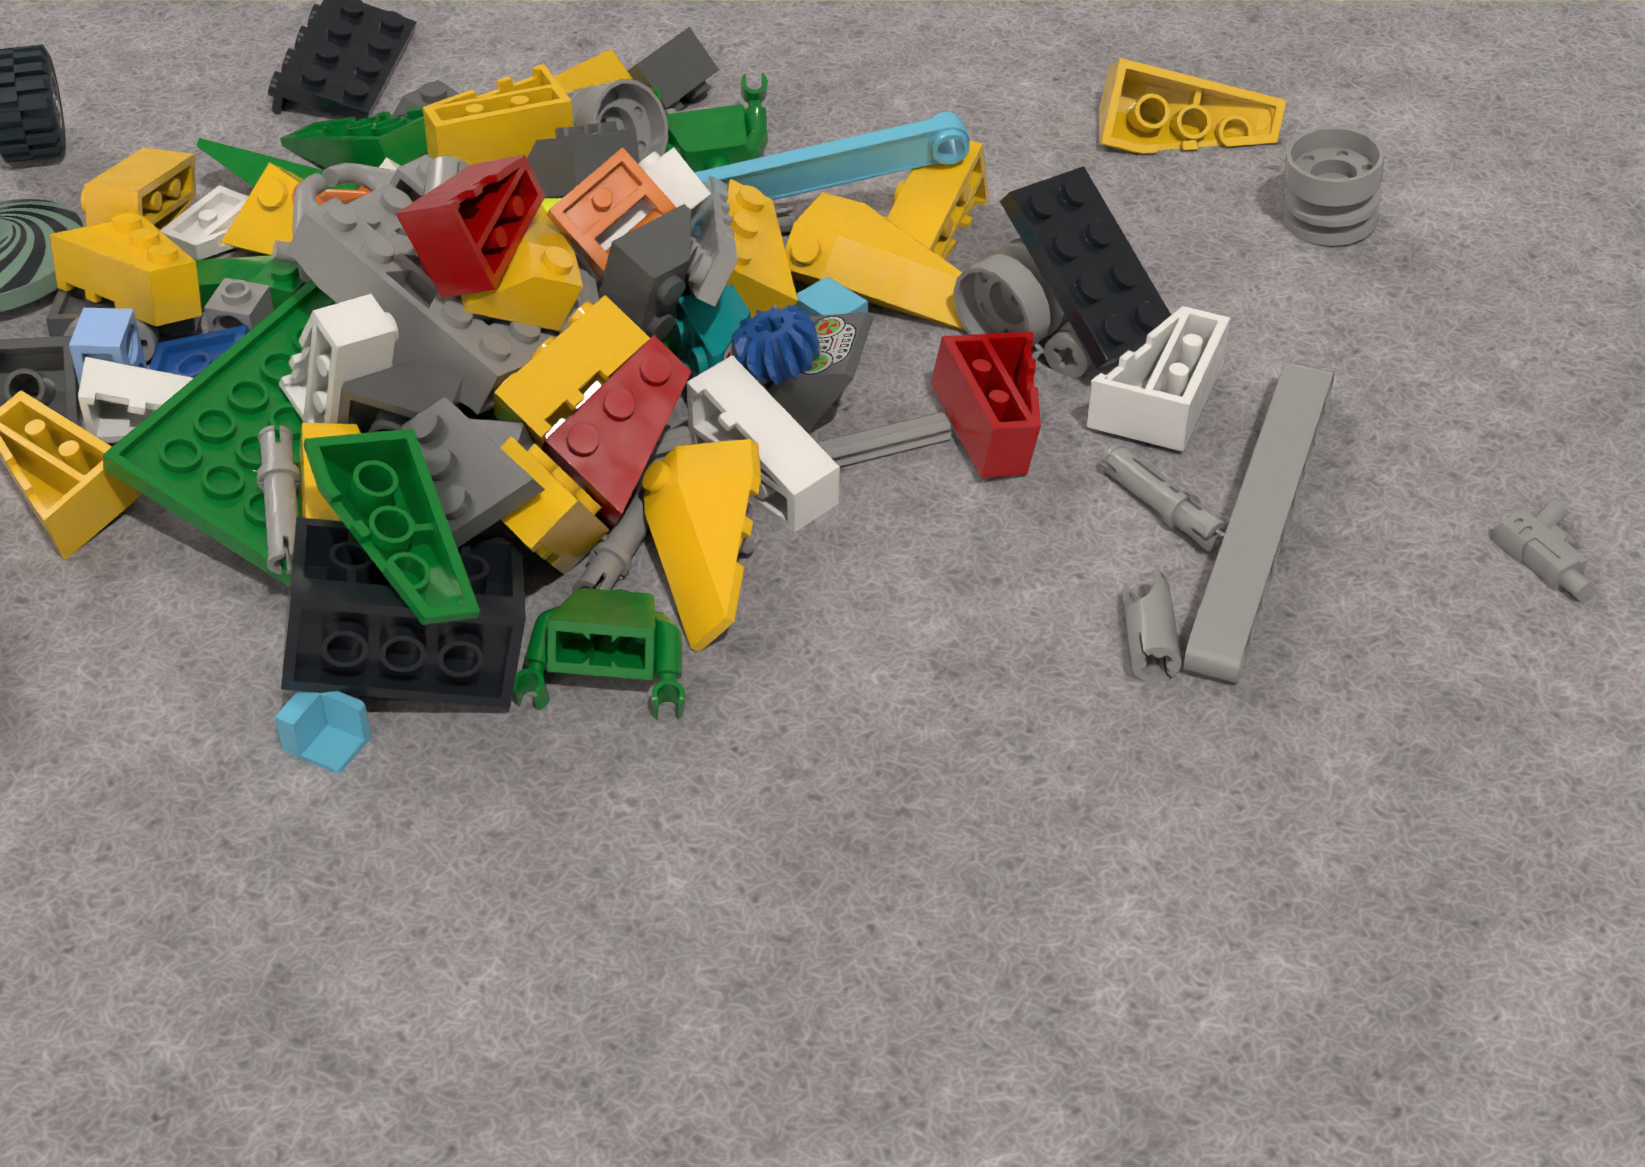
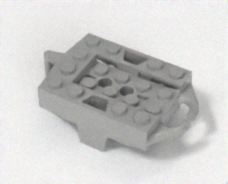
(366, 251)

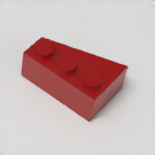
(473, 224)
(990, 398)
(618, 426)

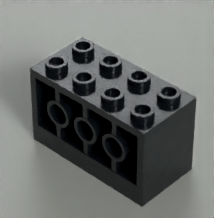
(362, 639)

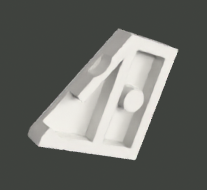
(206, 223)

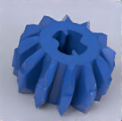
(776, 344)

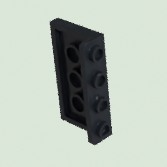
(342, 59)
(1087, 263)

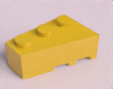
(499, 121)
(145, 183)

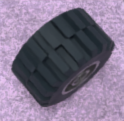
(29, 105)

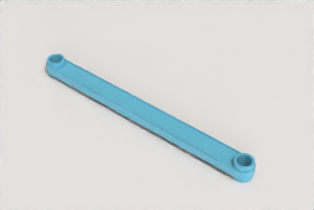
(851, 159)

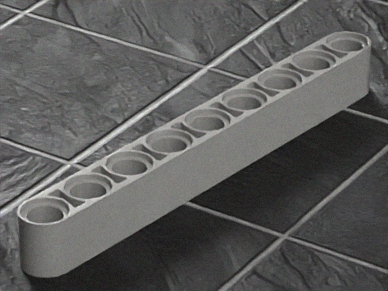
(1258, 524)

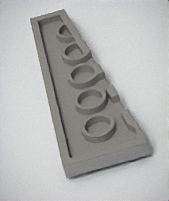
(711, 245)

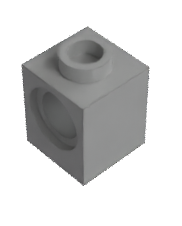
(238, 304)

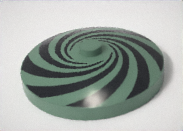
(26, 249)

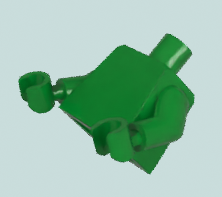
(720, 134)
(609, 637)

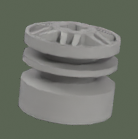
(630, 106)
(1332, 185)
(1007, 295)

